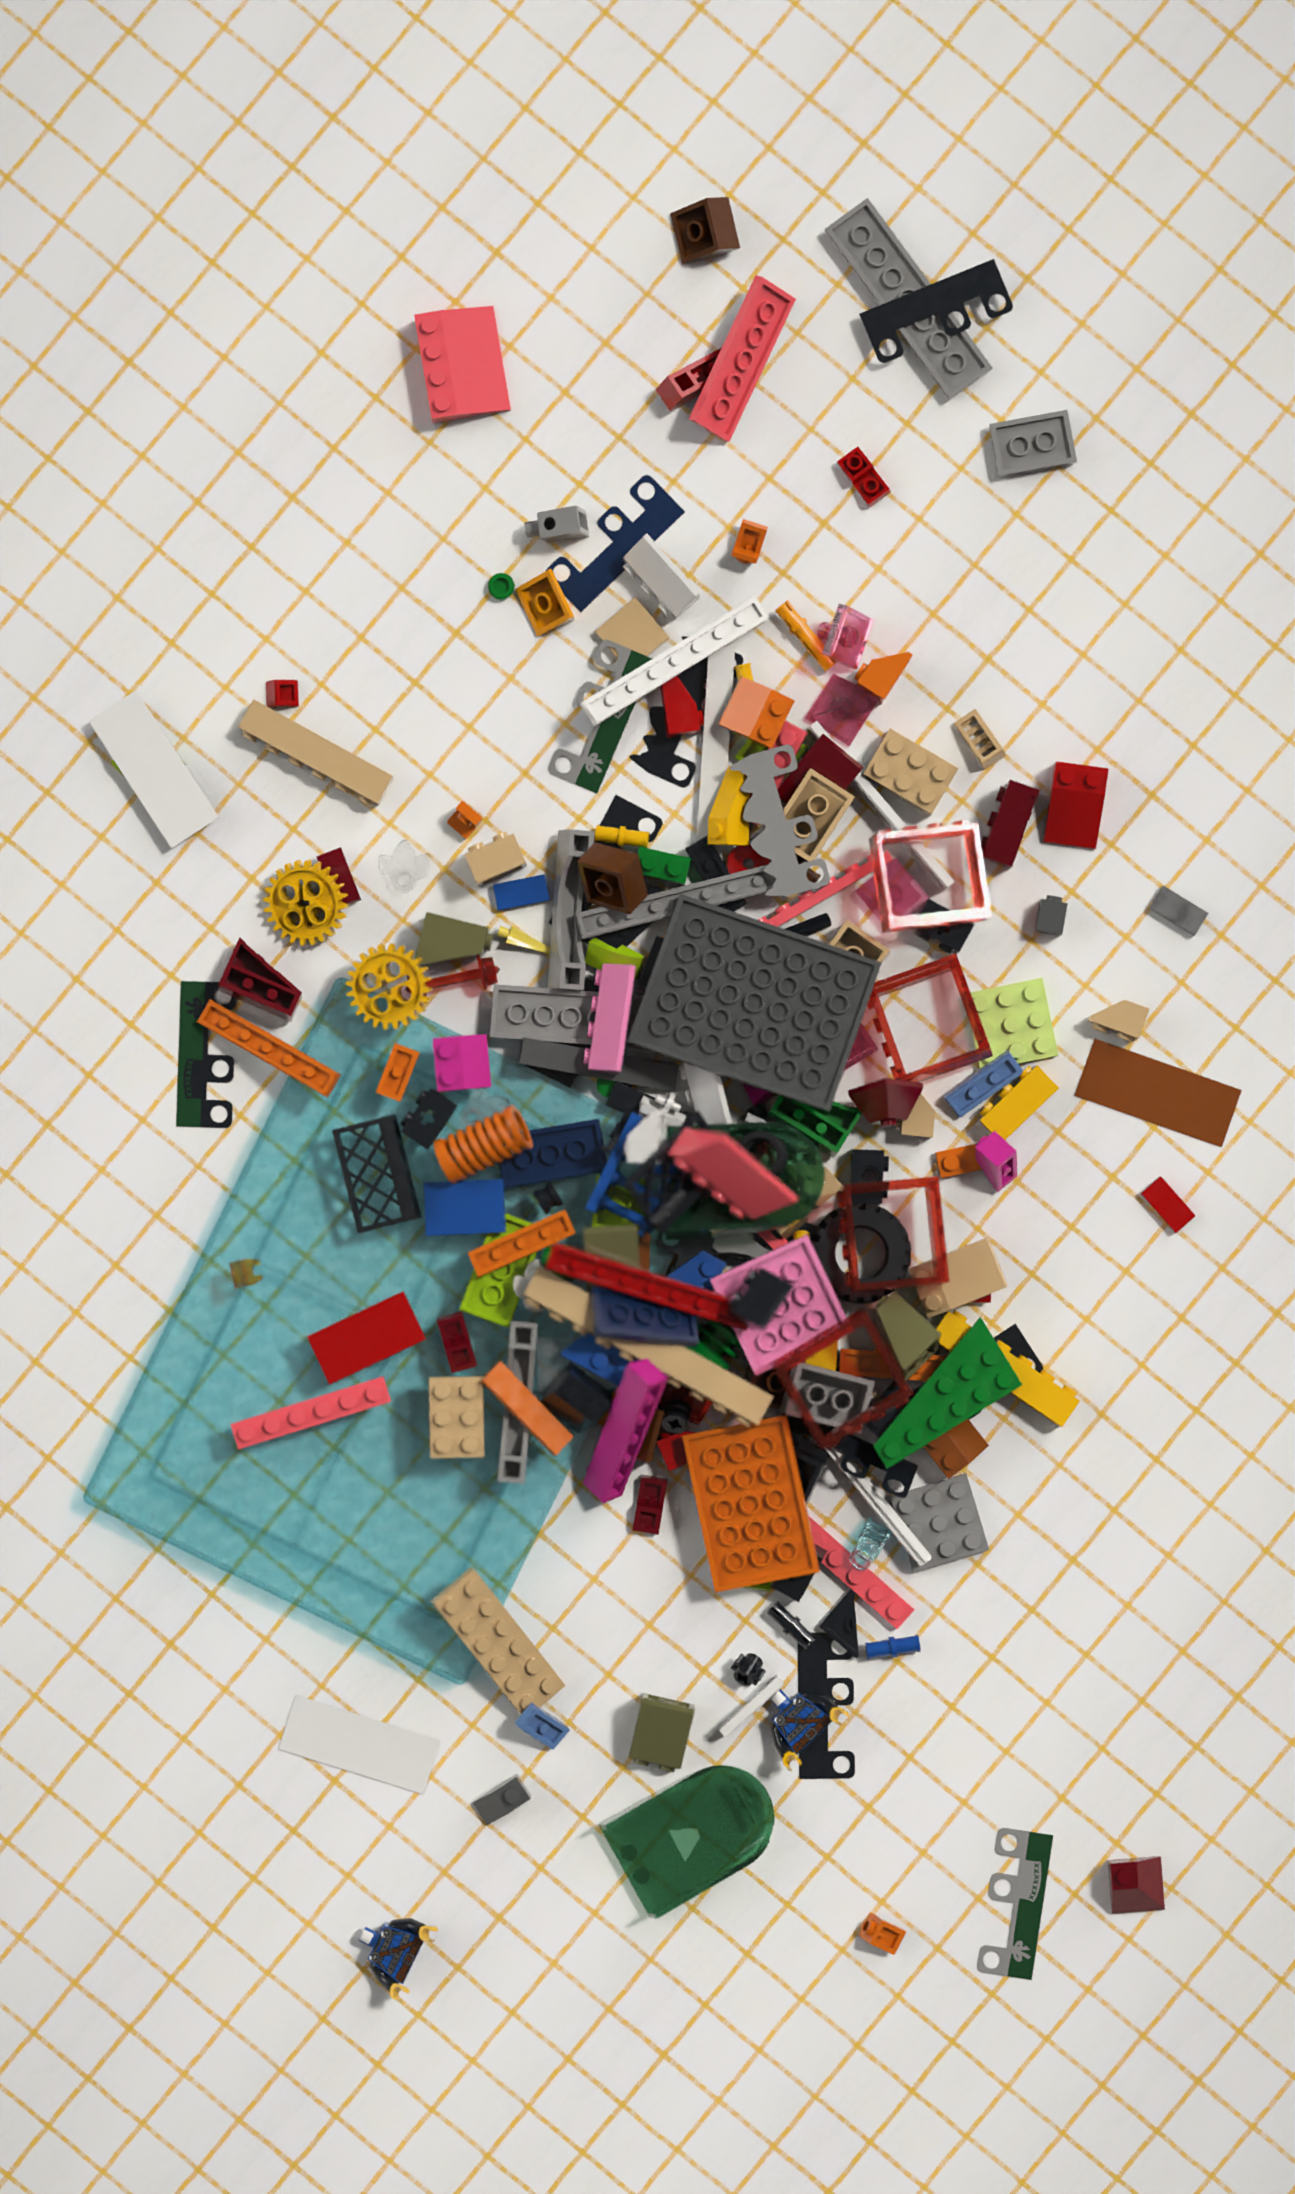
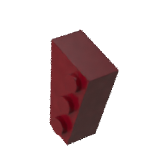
(258, 983)

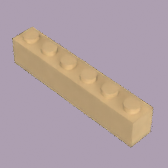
(315, 752)

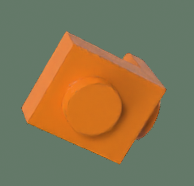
(749, 542)

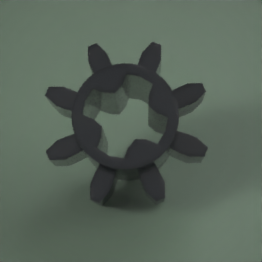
(748, 1669)

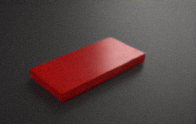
(366, 1337)

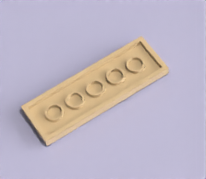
(497, 1642)

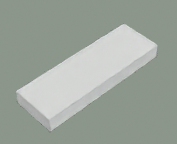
(751, 1706)

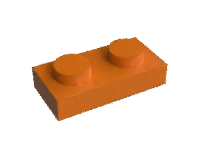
(397, 1072)
(957, 1161)

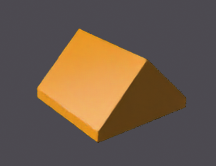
(544, 603)

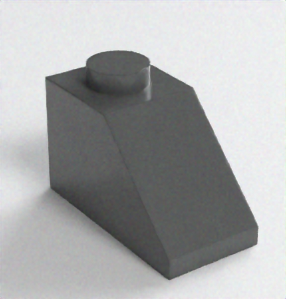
(502, 1799)

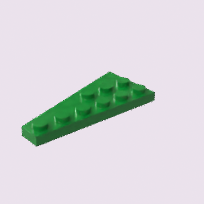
(960, 1387)

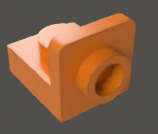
(464, 820)
(881, 1933)

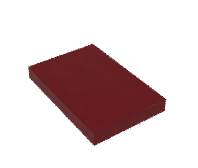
(826, 759)

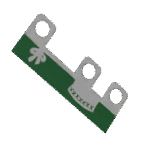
(592, 766)
(1028, 1897)

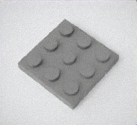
(943, 1520)

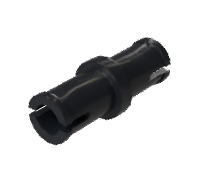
(791, 1625)

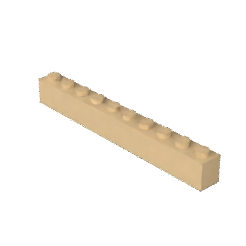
(675, 1362)

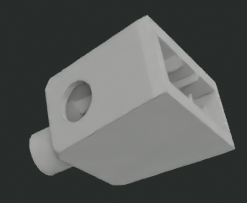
(570, 524)

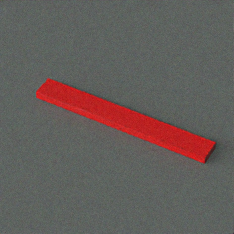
(641, 1283)

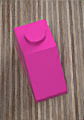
(997, 1160)

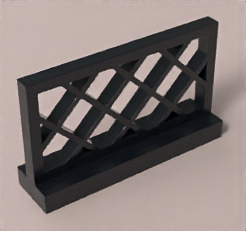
(398, 1167)
(670, 1204)

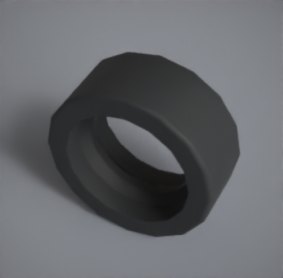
(780, 1148)

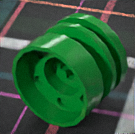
(716, 1342)

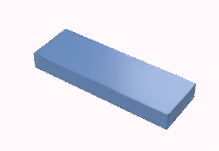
(983, 1083)

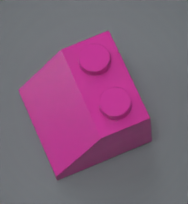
(461, 1062)

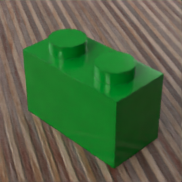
(664, 865)

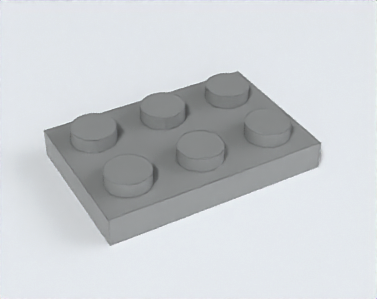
(1032, 443)

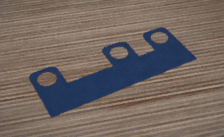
(658, 516)

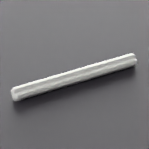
(882, 1509)

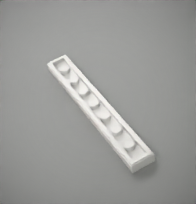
(674, 661)
(715, 737)
(892, 820)

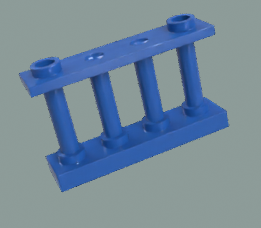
(612, 1176)

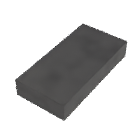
(1178, 910)

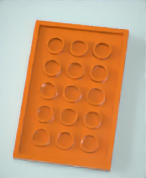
(751, 1503)

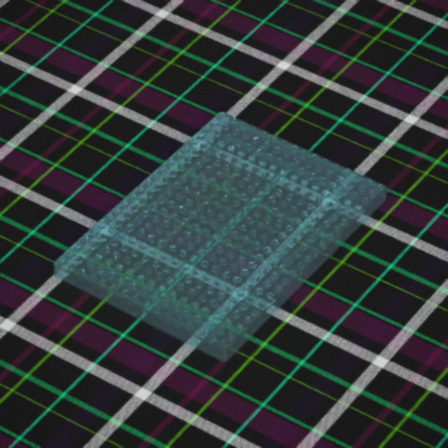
(353, 1508)

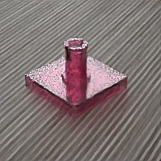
(846, 636)
(903, 891)

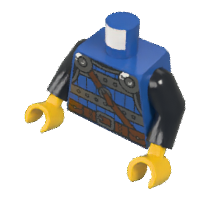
(800, 1722)
(395, 1951)

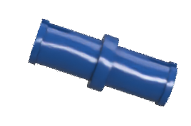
(892, 1647)

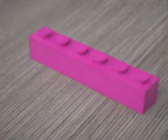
(624, 1430)

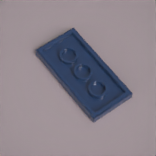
(557, 1154)
(637, 1319)

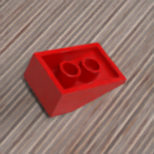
(1075, 804)

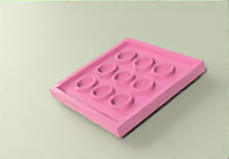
(804, 1313)

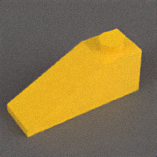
(726, 816)

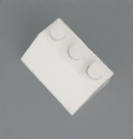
(660, 577)
(706, 1094)

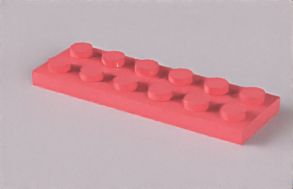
(742, 358)

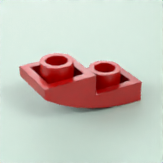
(863, 477)

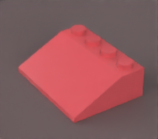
(462, 363)
(729, 1174)

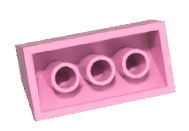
(611, 1018)

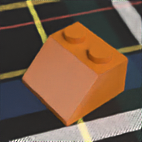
(882, 674)
(756, 712)

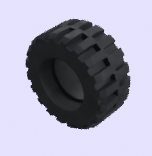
(886, 1227)

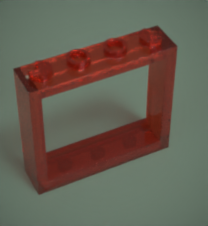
(933, 832)
(915, 976)
(935, 1224)
(818, 1343)

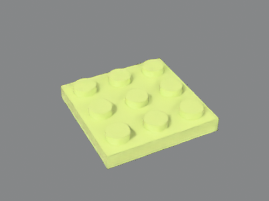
(1016, 1020)

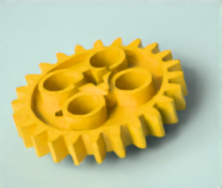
(328, 899)
(379, 965)

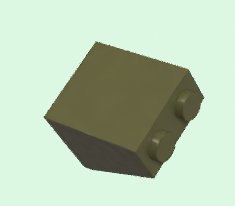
(451, 940)
(614, 1243)
(905, 1333)
(661, 1732)

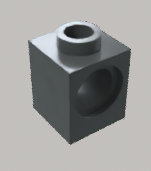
(1051, 915)

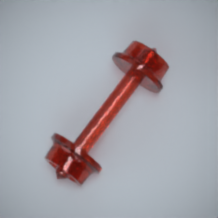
(485, 972)

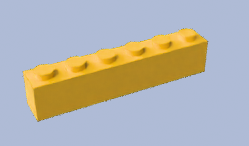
(1036, 1389)

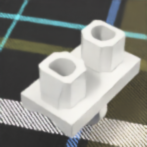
(674, 1117)

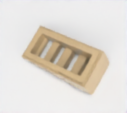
(991, 758)

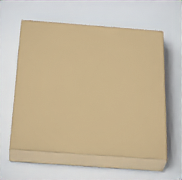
(633, 629)

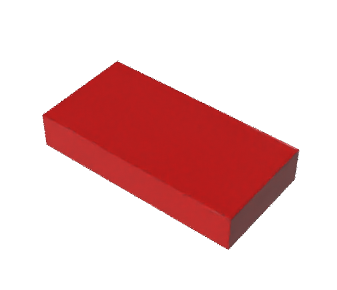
(1168, 1204)

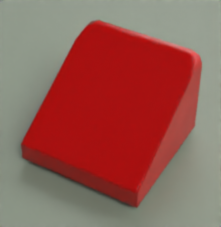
(282, 693)

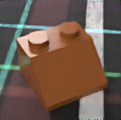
(956, 1448)

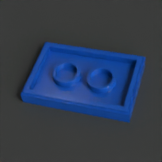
(465, 1207)

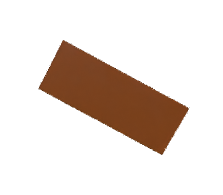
(1158, 1092)

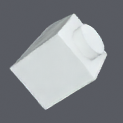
(647, 1137)

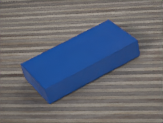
(521, 892)

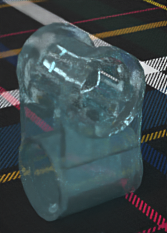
(871, 1541)

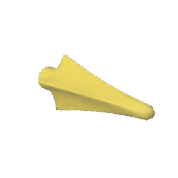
(518, 938)

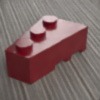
(1008, 823)

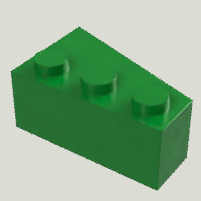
(820, 1127)

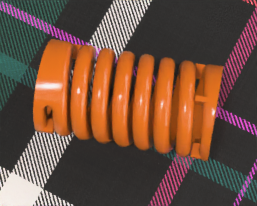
(483, 1139)

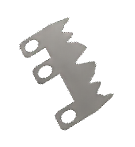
(778, 837)

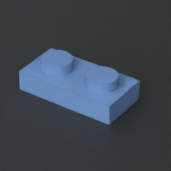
(542, 1726)

